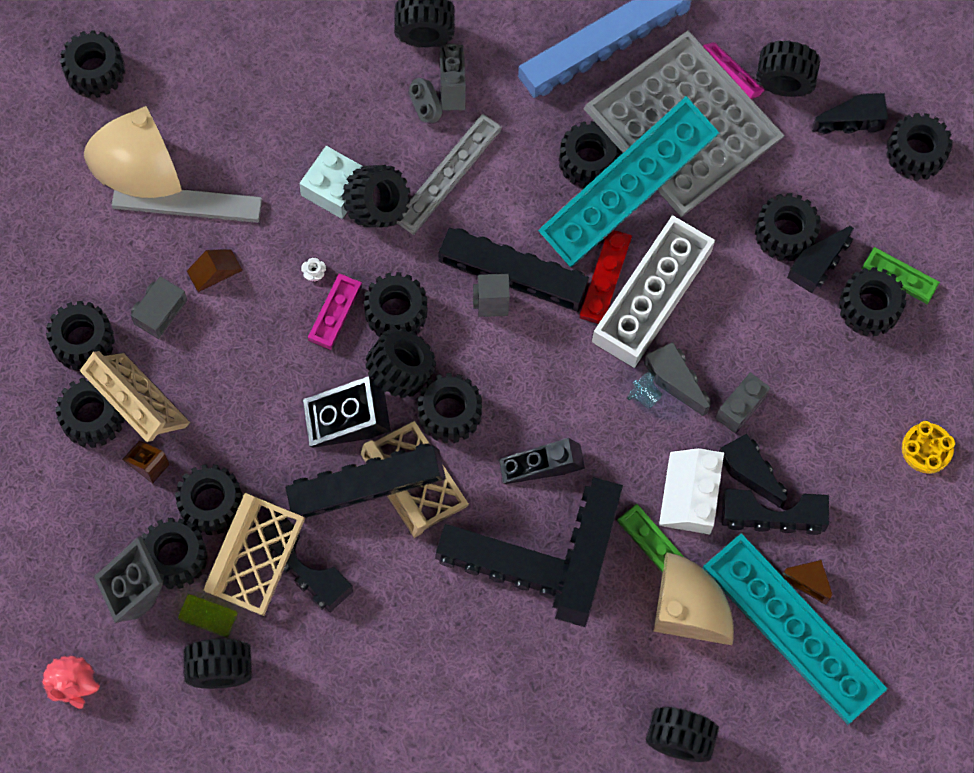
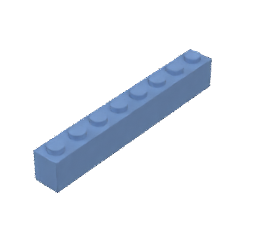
(597, 43)

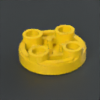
(928, 447)

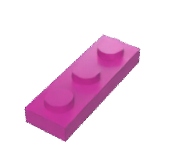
(736, 72)
(334, 311)

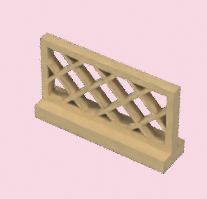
(124, 395)
(403, 501)
(232, 551)

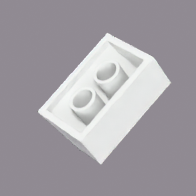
(691, 490)

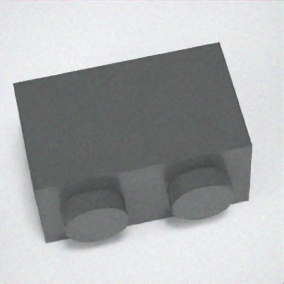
(491, 295)
(158, 307)
(742, 402)

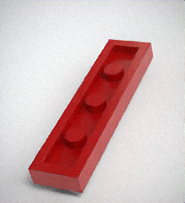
(605, 276)

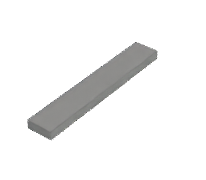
(449, 173)
(195, 204)

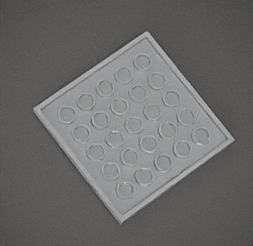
(658, 85)

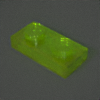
(208, 615)

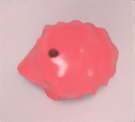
(69, 680)

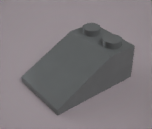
(130, 582)

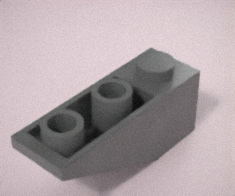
(452, 77)
(673, 376)

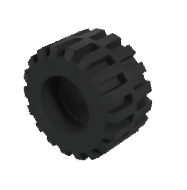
(424, 22)
(788, 68)
(99, 79)
(585, 137)
(911, 161)
(392, 196)
(790, 209)
(881, 285)
(391, 288)
(71, 319)
(400, 362)
(450, 427)
(87, 432)
(208, 479)
(177, 532)
(217, 663)
(682, 734)

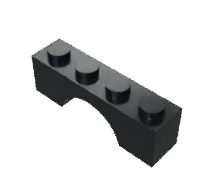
(743, 510)
(326, 586)

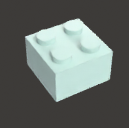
(326, 180)

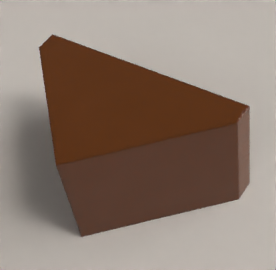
(213, 267)
(147, 461)
(810, 579)

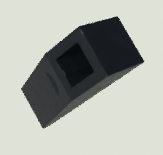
(859, 113)
(813, 263)
(543, 462)
(749, 468)

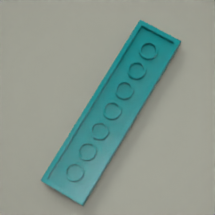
(629, 181)
(795, 629)

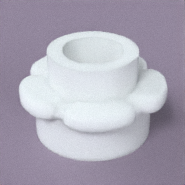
(313, 275)

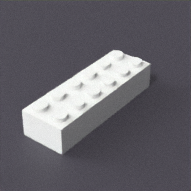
(653, 291)

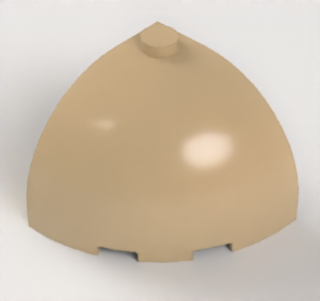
(132, 157)
(692, 603)

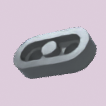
(425, 97)

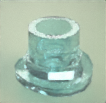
(645, 391)

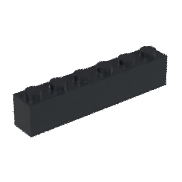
(525, 271)
(366, 482)
(588, 553)
(500, 560)

